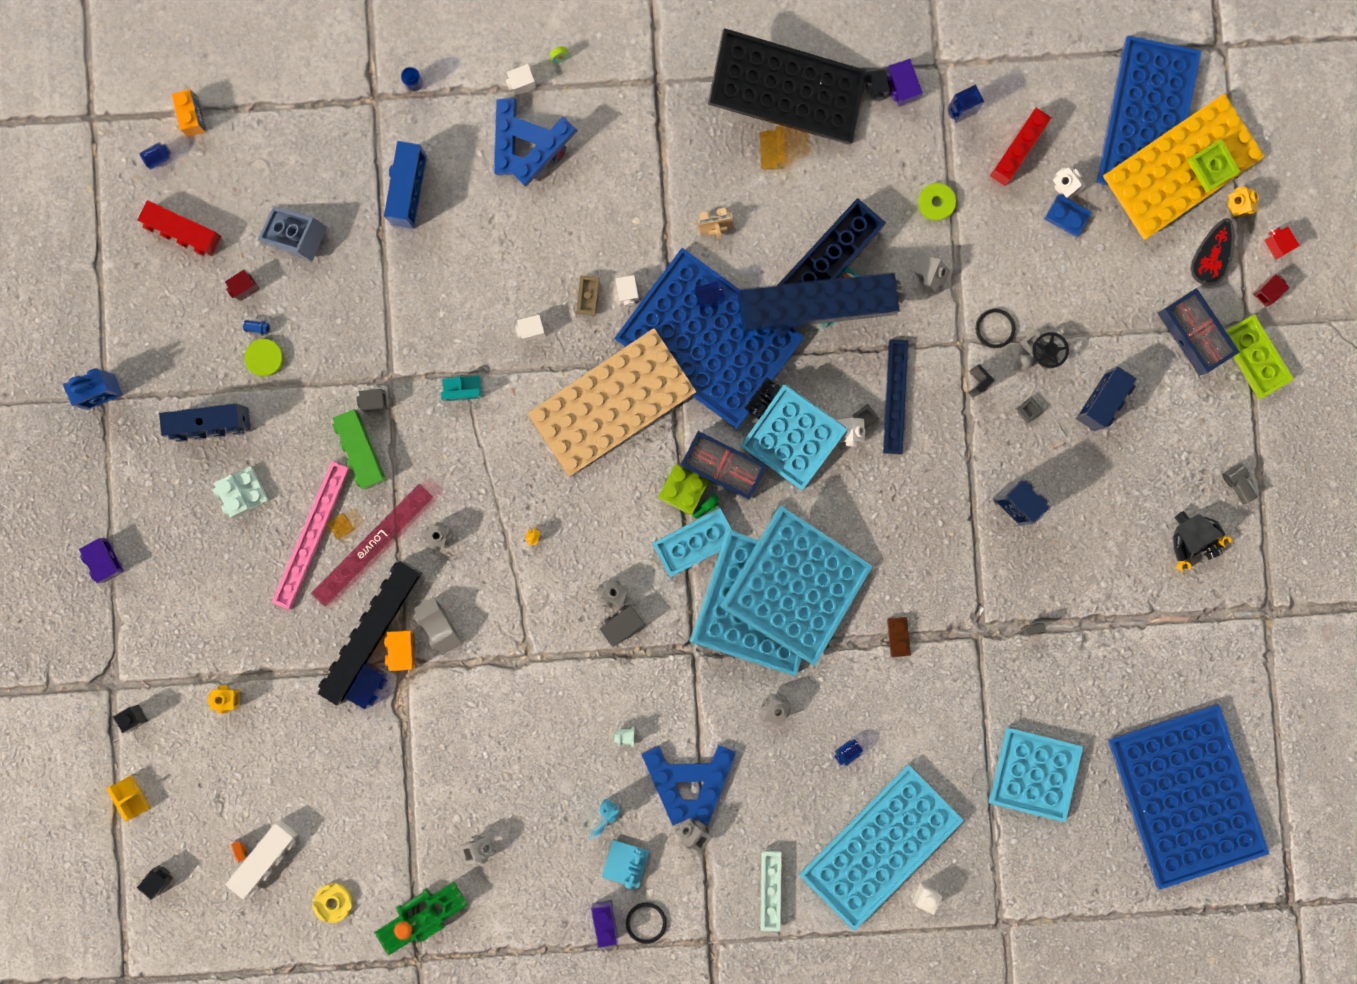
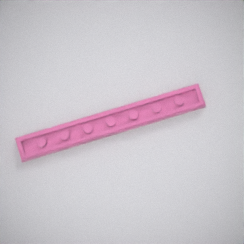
(311, 535)

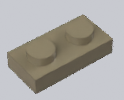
(587, 295)

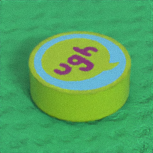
(559, 54)

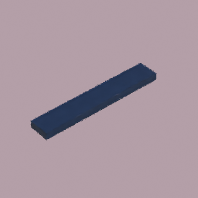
(895, 397)

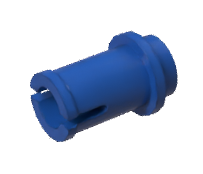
(256, 327)

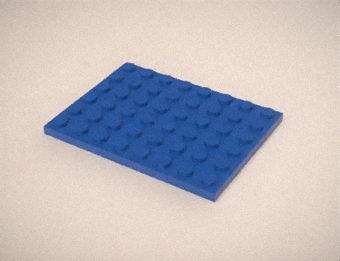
(710, 341)
(1188, 796)

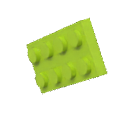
(1258, 357)

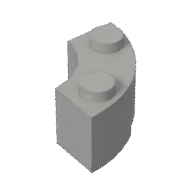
(439, 629)

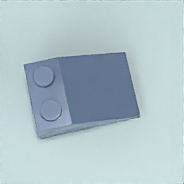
(293, 233)

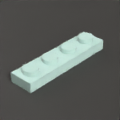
(770, 890)

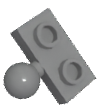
(1025, 361)

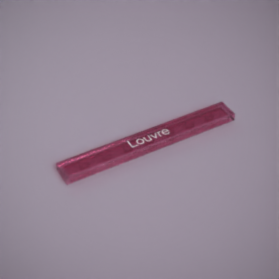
(372, 545)

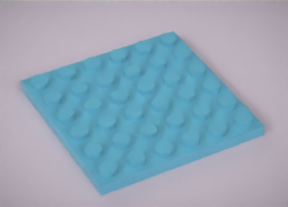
(796, 585)
(724, 631)

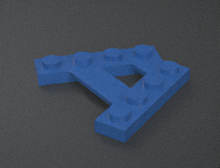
(547, 142)
(711, 774)

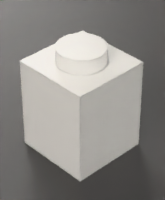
(520, 80)
(627, 290)
(530, 328)
(927, 898)

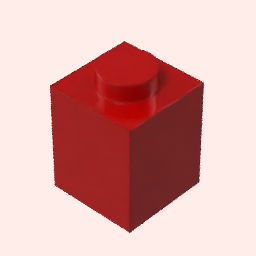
(1281, 242)

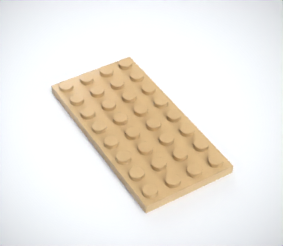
(611, 402)

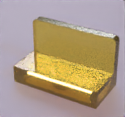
(772, 149)

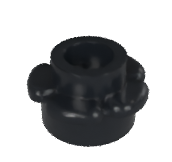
(1213, 552)

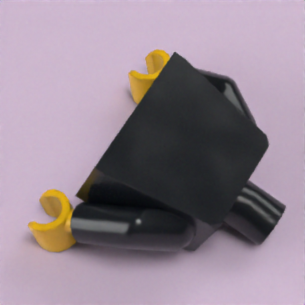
(1195, 537)

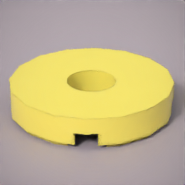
(340, 894)

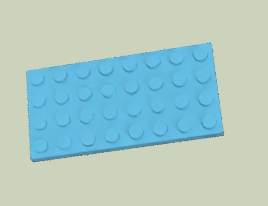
(880, 847)

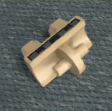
(717, 224)

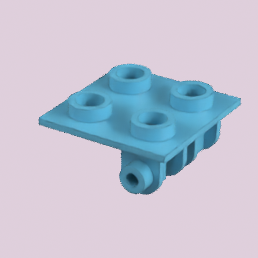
(609, 812)
(625, 864)

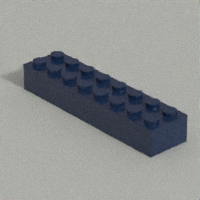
(836, 248)
(818, 302)

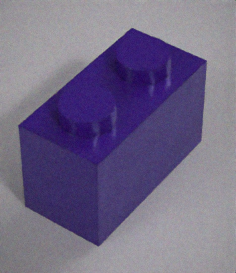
(903, 83)
(101, 560)
(604, 924)

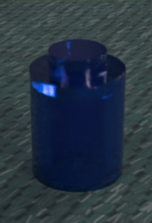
(155, 155)

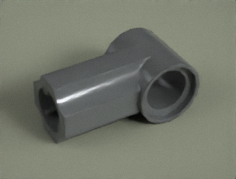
(1238, 479)

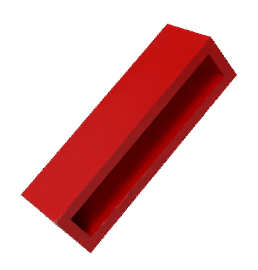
(1020, 146)
(179, 228)

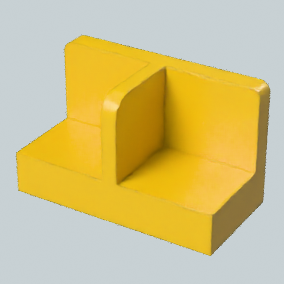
(128, 798)

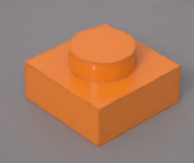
(239, 850)

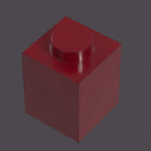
(241, 285)
(1271, 290)

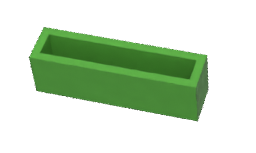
(359, 449)

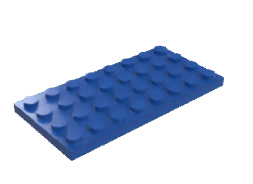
(1148, 98)

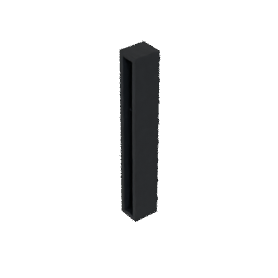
(369, 633)

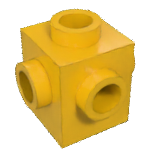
(1243, 201)
(223, 699)

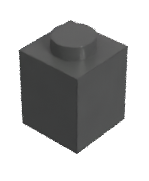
(372, 400)

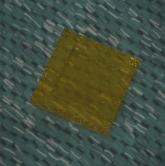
(340, 526)

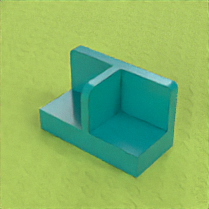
(461, 388)

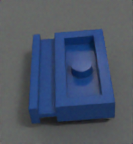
(1067, 215)

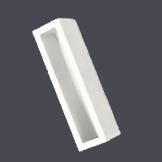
(261, 860)

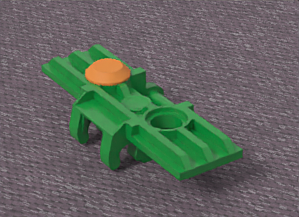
(425, 923)

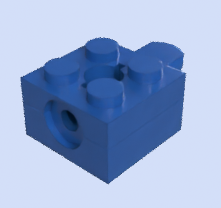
(92, 389)

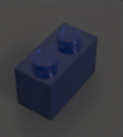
(965, 104)
(366, 686)

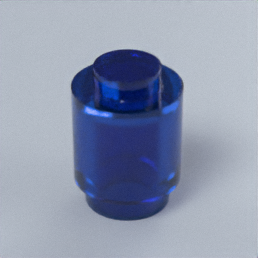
(412, 79)
(848, 752)

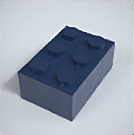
(1107, 399)
(1022, 502)

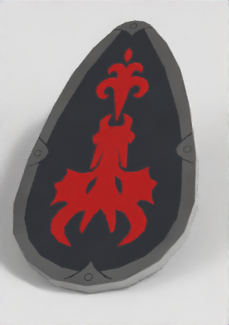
(1214, 254)

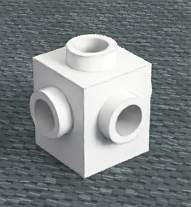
(1075, 182)
(854, 433)

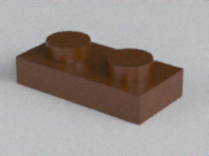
(898, 637)

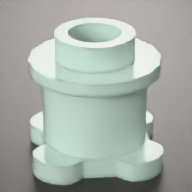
(624, 737)

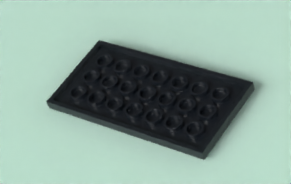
(787, 86)

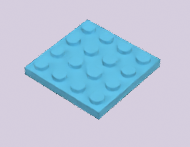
(793, 437)
(1035, 774)

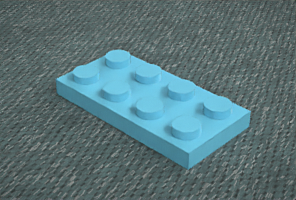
(692, 542)

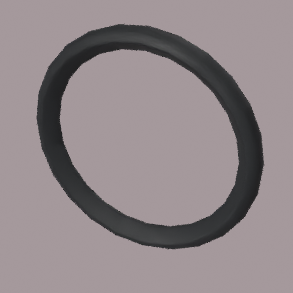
(995, 345)
(663, 926)

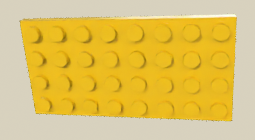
(1158, 179)

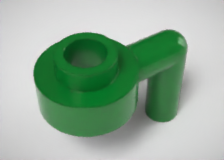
(710, 504)

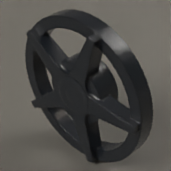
(1050, 350)

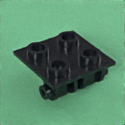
(762, 398)

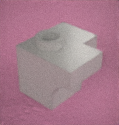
(932, 271)

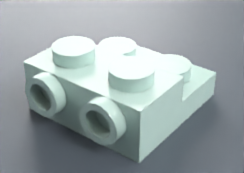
(240, 492)

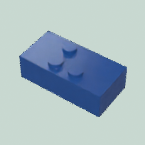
(405, 184)

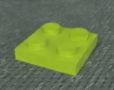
(1213, 165)
(683, 489)

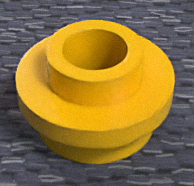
(532, 536)

